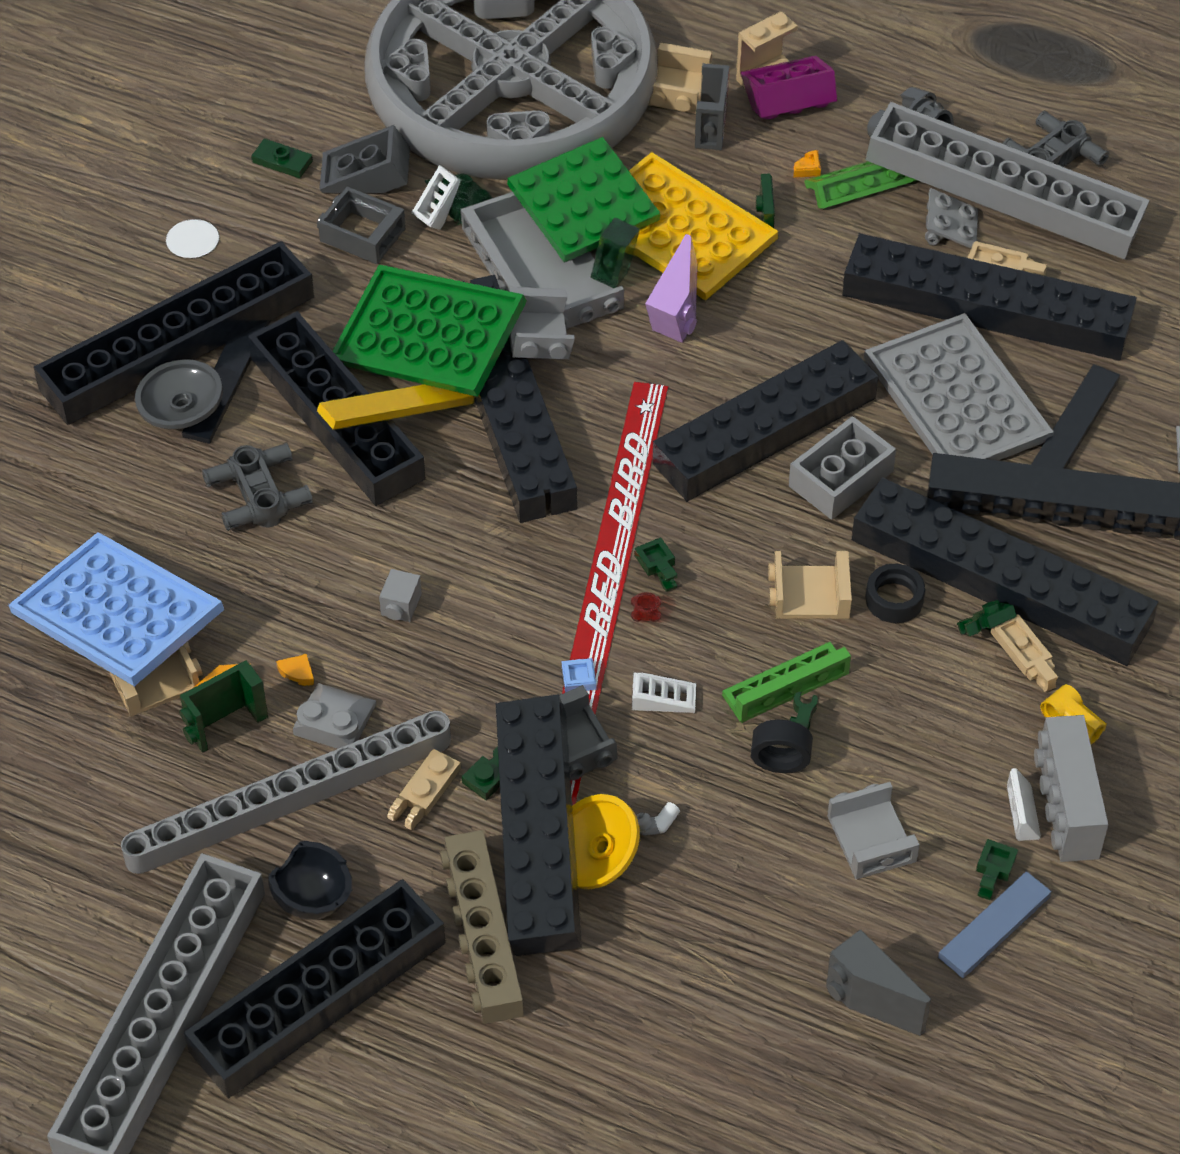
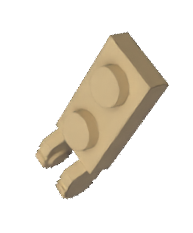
(425, 788)

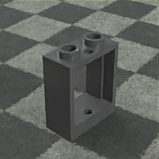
(388, 216)

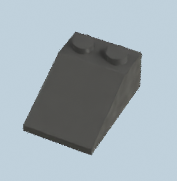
(367, 164)
(875, 985)

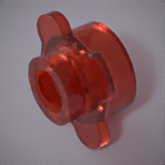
(649, 601)

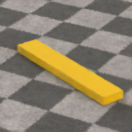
(389, 405)

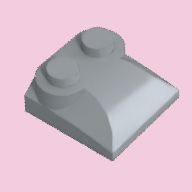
(333, 716)

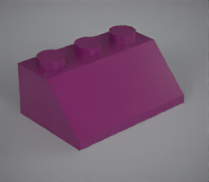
(790, 86)

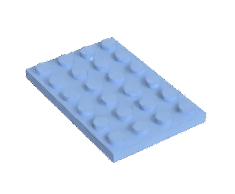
(116, 608)

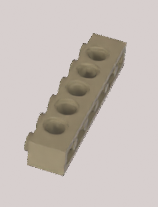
(505, 999)

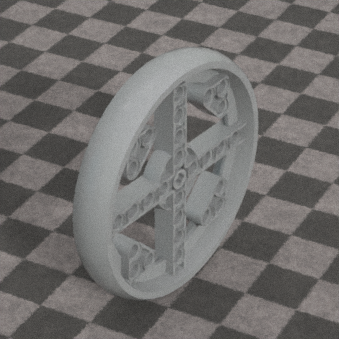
(509, 67)

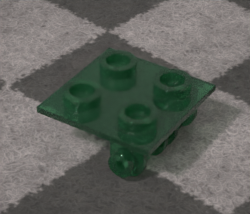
(467, 195)

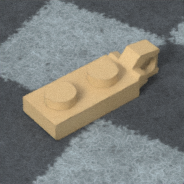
(1006, 258)
(1026, 652)

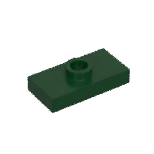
(282, 158)
(765, 200)

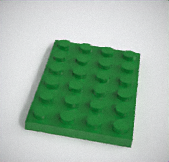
(429, 329)

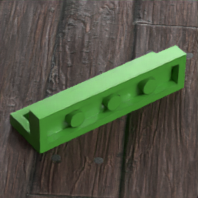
(854, 183)
(784, 687)

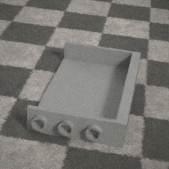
(523, 257)

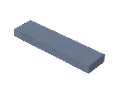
(994, 924)

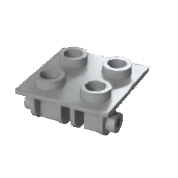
(950, 219)

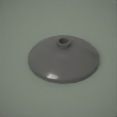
(179, 394)

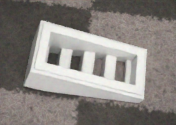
(426, 202)
(662, 703)

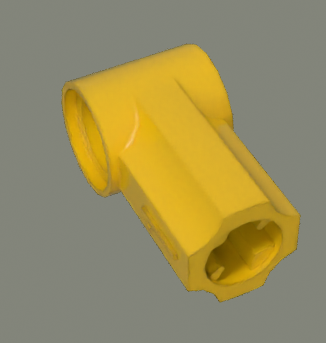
(1068, 702)

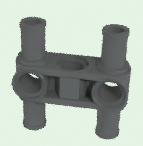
(1063, 143)
(263, 501)

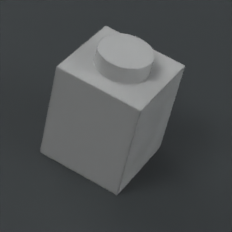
(400, 595)

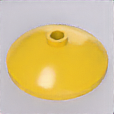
(600, 823)

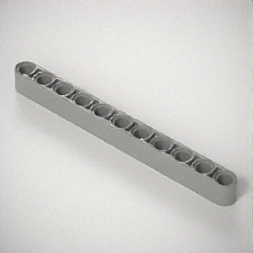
(277, 801)

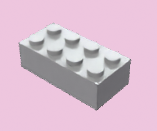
(1071, 788)

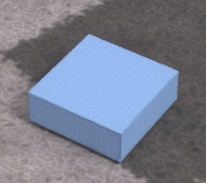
(578, 673)

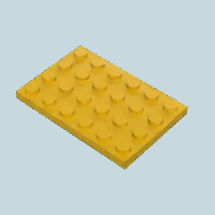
(721, 231)

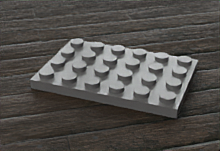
(958, 392)

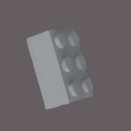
(842, 467)

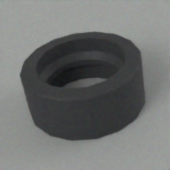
(891, 611)
(781, 733)

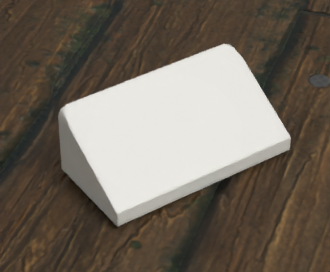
(1022, 807)

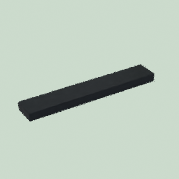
(231, 369)
(1077, 418)

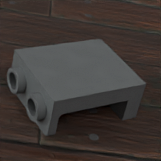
(587, 740)

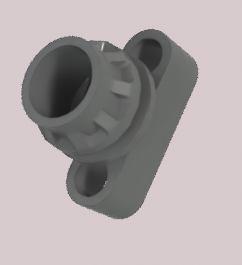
(919, 101)

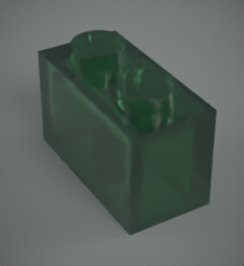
(615, 253)

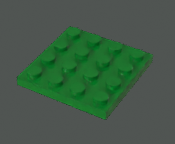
(579, 197)

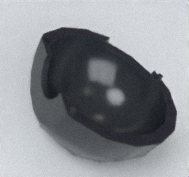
(311, 881)

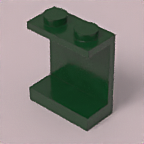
(220, 697)

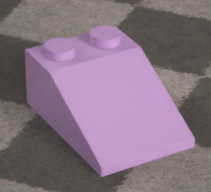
(673, 299)

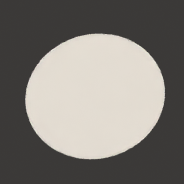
(192, 238)

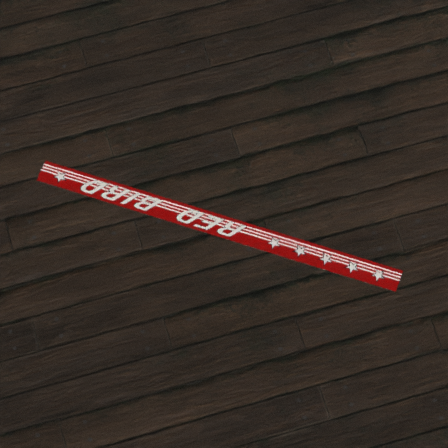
(617, 535)

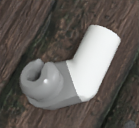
(660, 823)

